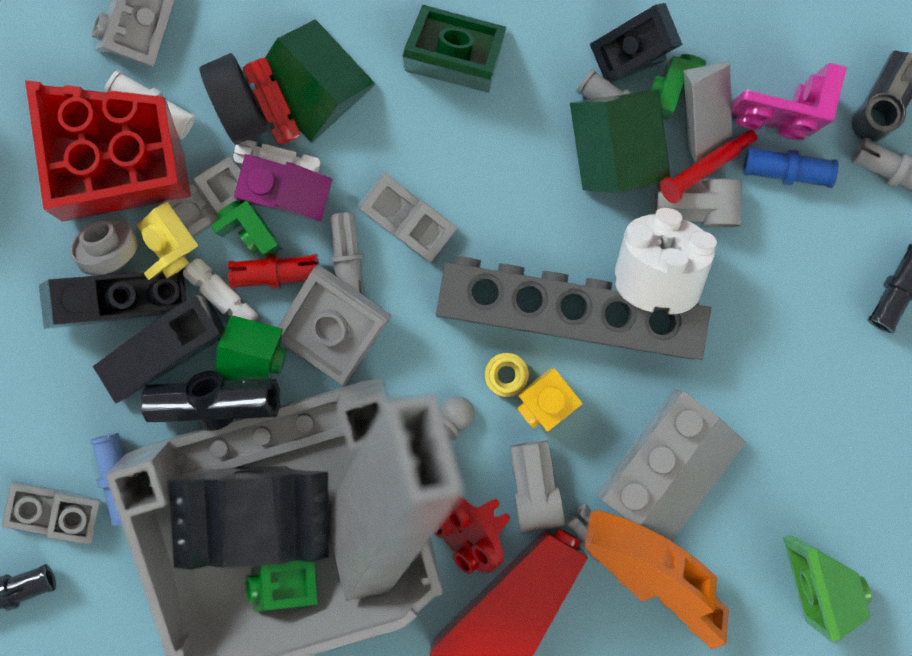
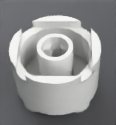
(664, 262)

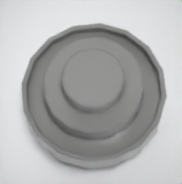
(104, 247)

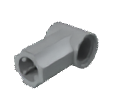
(712, 203)
(536, 497)

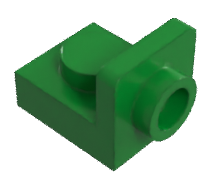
(255, 233)
(281, 586)

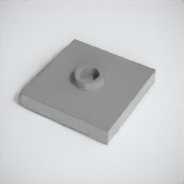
(332, 325)

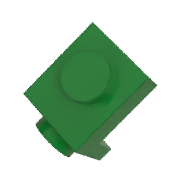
(672, 81)

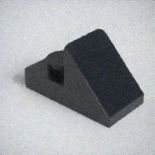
(636, 44)

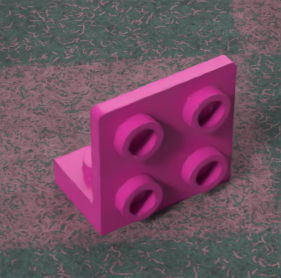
(810, 110)

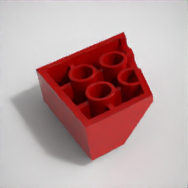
(104, 150)

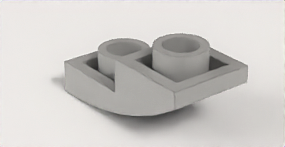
(51, 512)

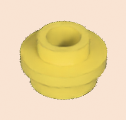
(519, 381)

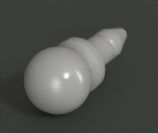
(457, 415)

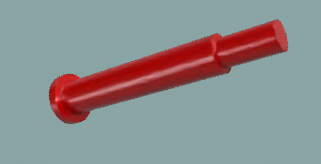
(675, 187)

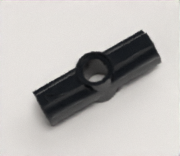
(211, 400)

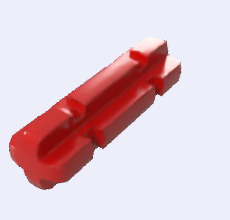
(271, 101)

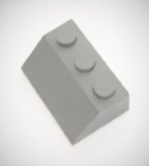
(671, 466)

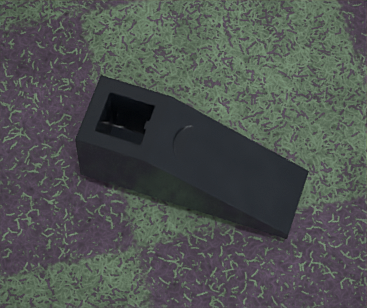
(108, 298)
(160, 347)

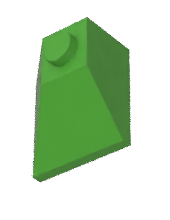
(829, 592)

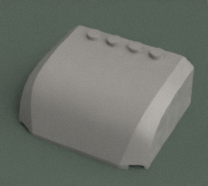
(208, 606)

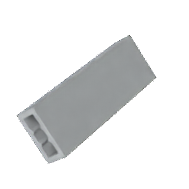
(393, 496)

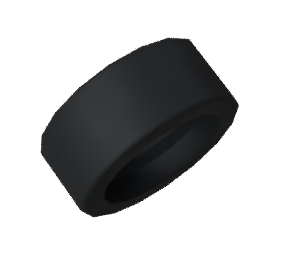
(233, 99)

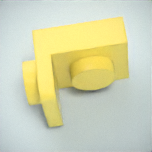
(168, 239)

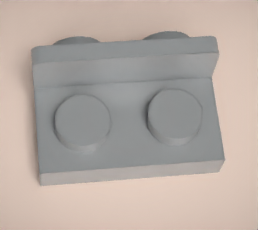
(133, 29)

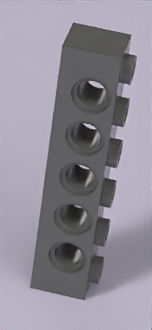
(683, 339)

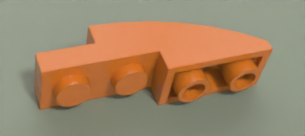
(659, 568)

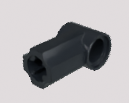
(889, 96)

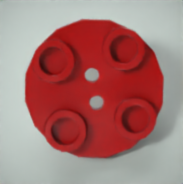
(474, 535)

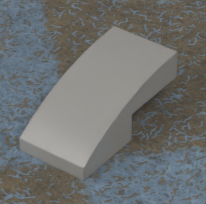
(209, 194)
(407, 217)

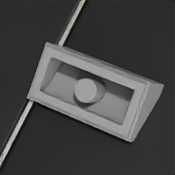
(707, 108)

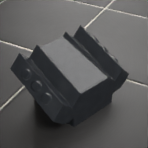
(249, 517)

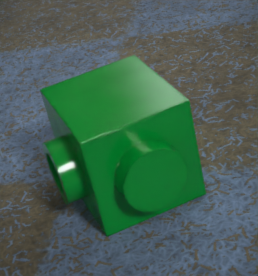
(249, 350)

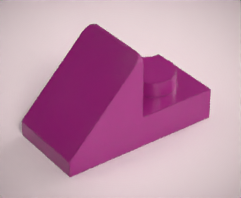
(283, 187)

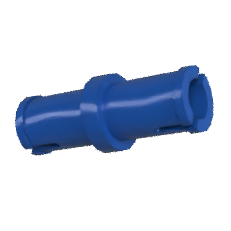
(790, 167)

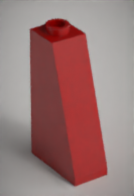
(518, 604)

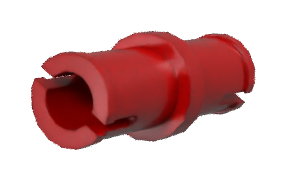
(271, 271)

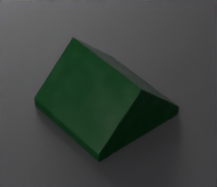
(454, 48)
(316, 78)
(620, 141)

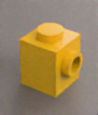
(547, 400)

